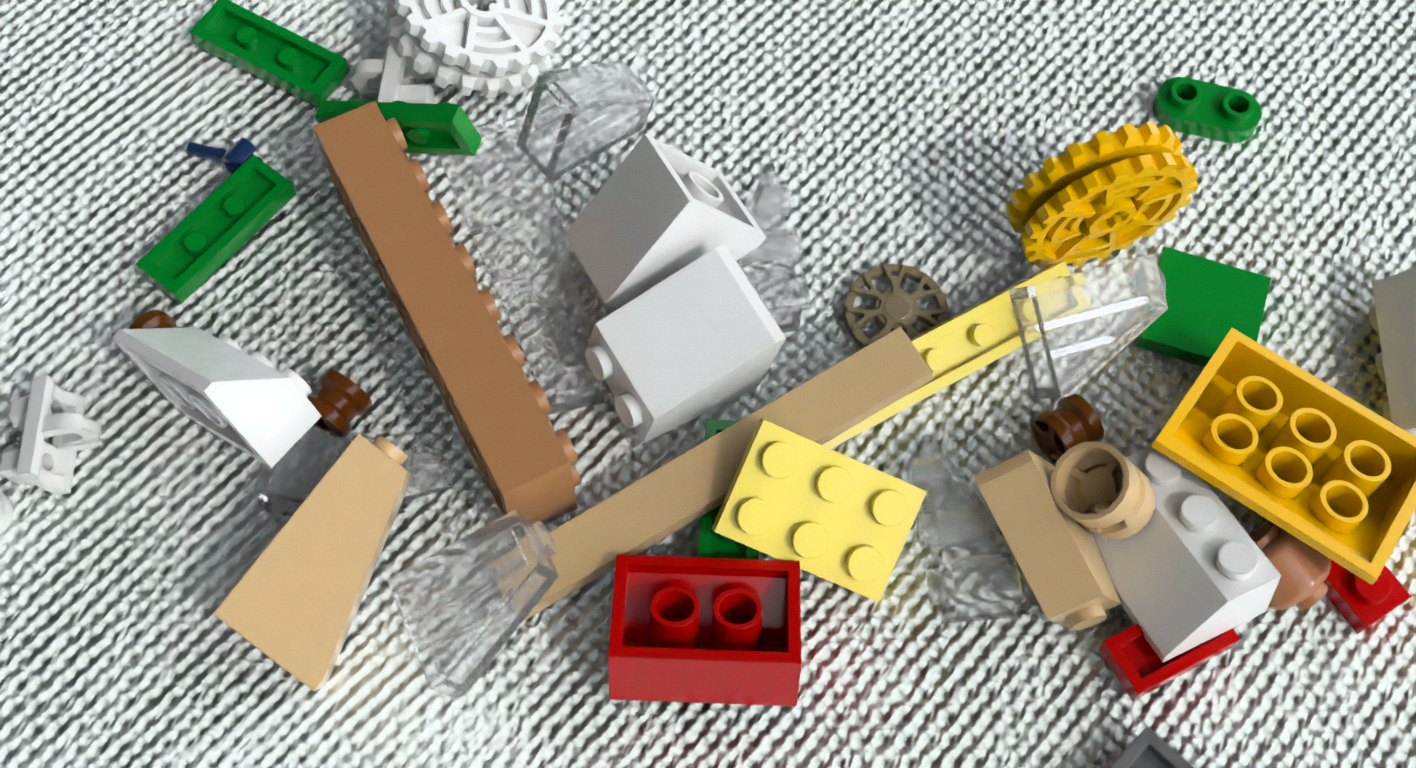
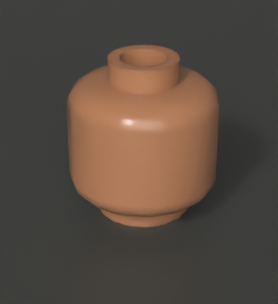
(1300, 567)

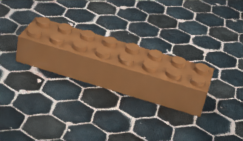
(449, 318)

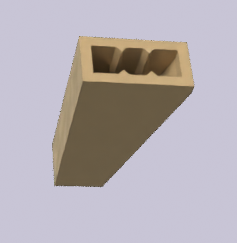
(315, 571)

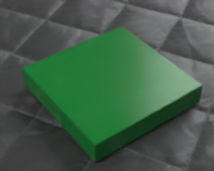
(1203, 306)

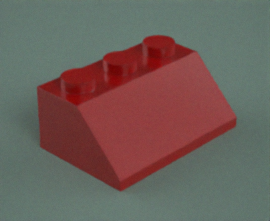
(705, 630)

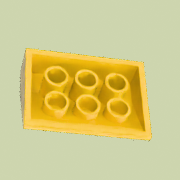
(1297, 454)

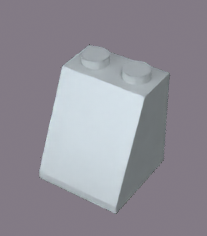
(655, 220)
(685, 345)

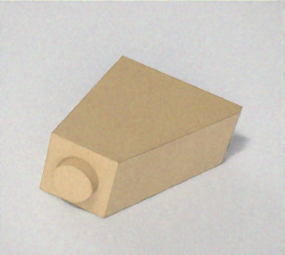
(1049, 545)

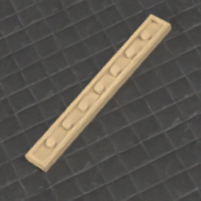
(703, 475)

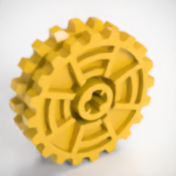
(1102, 195)

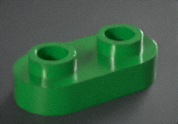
(1208, 110)

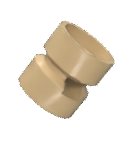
(1102, 490)

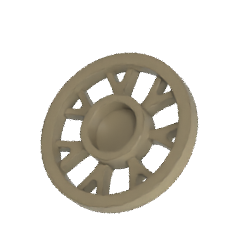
(894, 306)

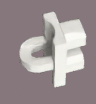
(396, 77)
(46, 414)

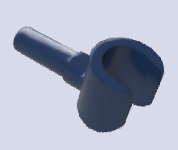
(231, 158)

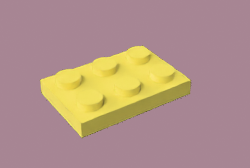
(818, 510)

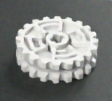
(477, 41)

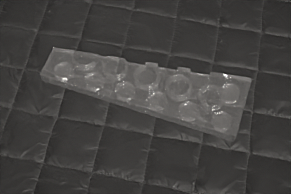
(528, 261)

